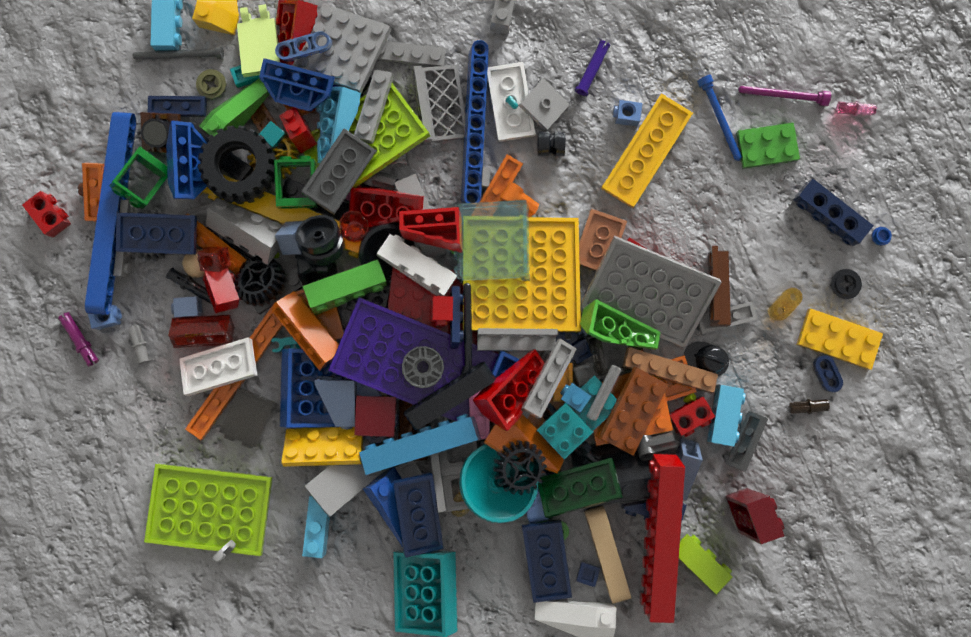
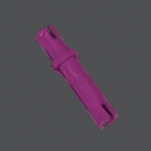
(82, 346)

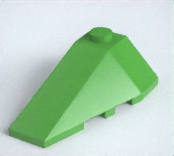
(237, 109)
(616, 327)

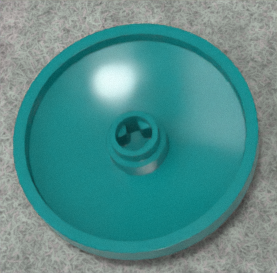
(484, 494)

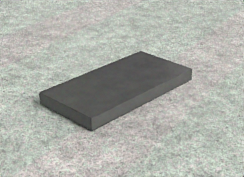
(338, 171)

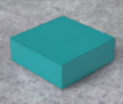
(273, 134)

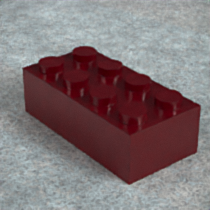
(755, 515)

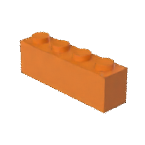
(306, 329)

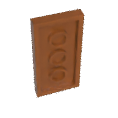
(633, 411)

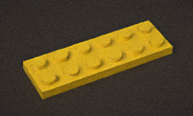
(647, 150)

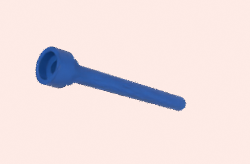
(706, 84)

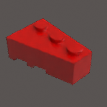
(433, 227)

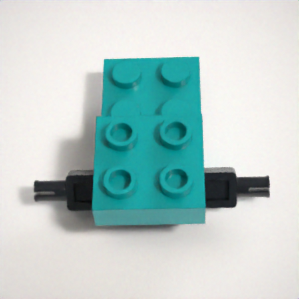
(568, 428)

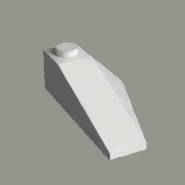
(578, 617)

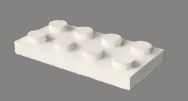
(505, 82)
(218, 367)

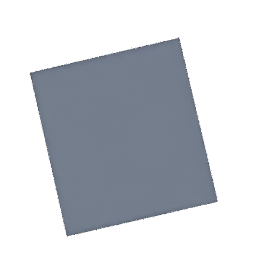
(287, 239)

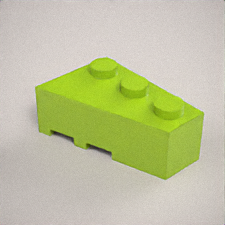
(703, 564)

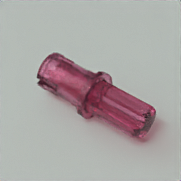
(855, 108)

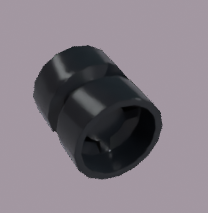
(551, 143)

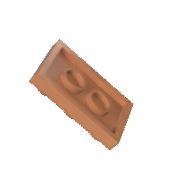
(597, 237)

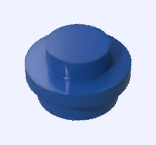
(881, 236)

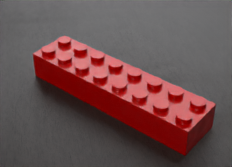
(662, 537)

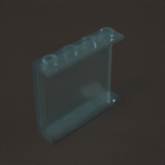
(494, 241)

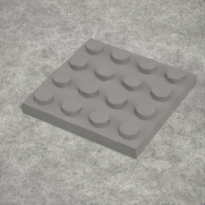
(354, 47)

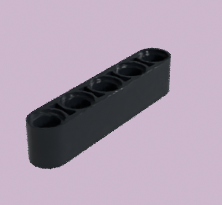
(449, 395)

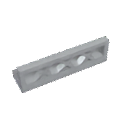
(516, 339)

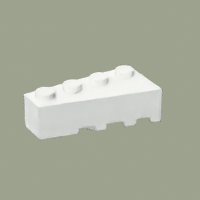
(416, 265)

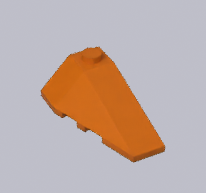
(524, 431)

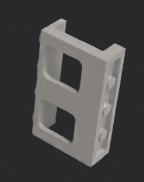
(443, 475)

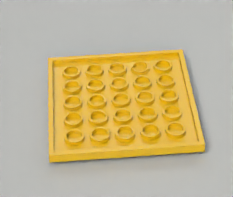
(549, 297)

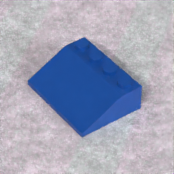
(300, 399)

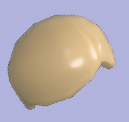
(191, 265)

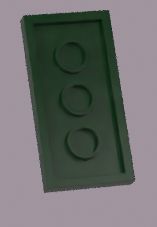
(579, 488)

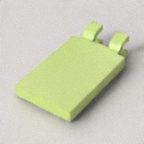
(256, 40)

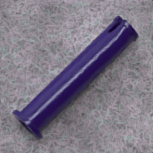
(592, 68)

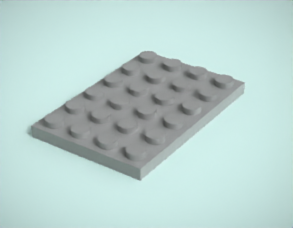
(652, 290)

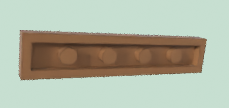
(670, 370)

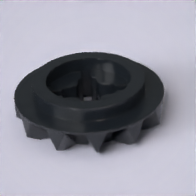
(850, 277)

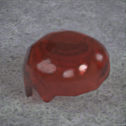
(353, 226)

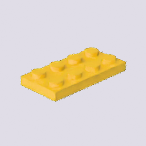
(839, 339)
(321, 447)

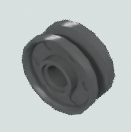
(434, 371)

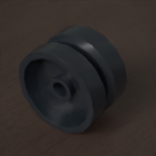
(320, 240)

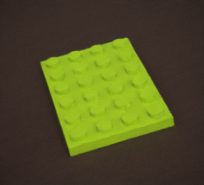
(396, 134)
(208, 509)

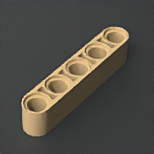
(607, 554)

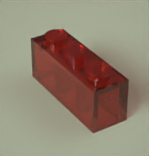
(201, 331)

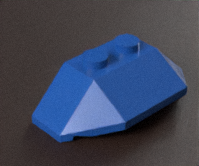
(295, 85)
(182, 160)

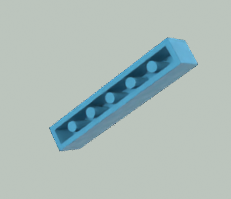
(420, 445)

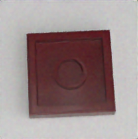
(375, 416)

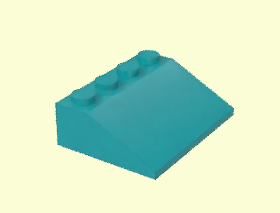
(425, 593)

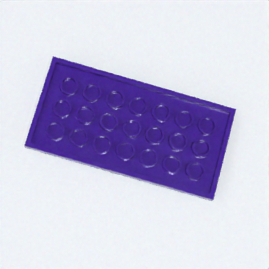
(377, 344)

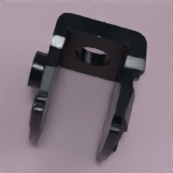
(311, 273)

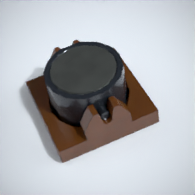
(155, 130)

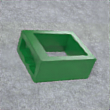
(149, 162)
(287, 162)

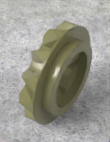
(209, 76)

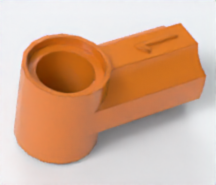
(514, 192)

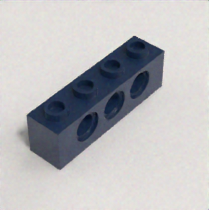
(843, 213)

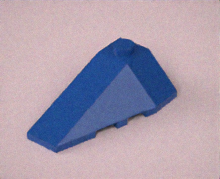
(382, 496)

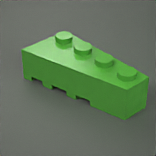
(344, 287)

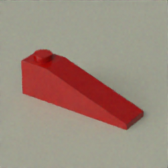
(294, 20)
(382, 205)
(504, 398)

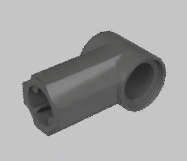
(382, 181)
(655, 445)

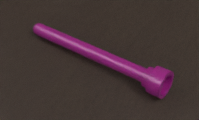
(822, 98)

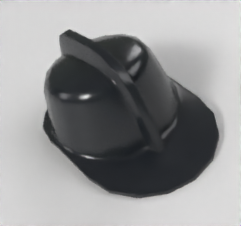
(707, 357)

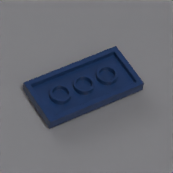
(156, 233)
(418, 514)
(547, 561)

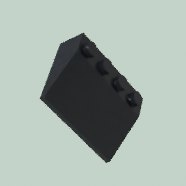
(630, 470)

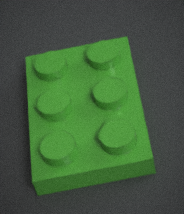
(768, 145)

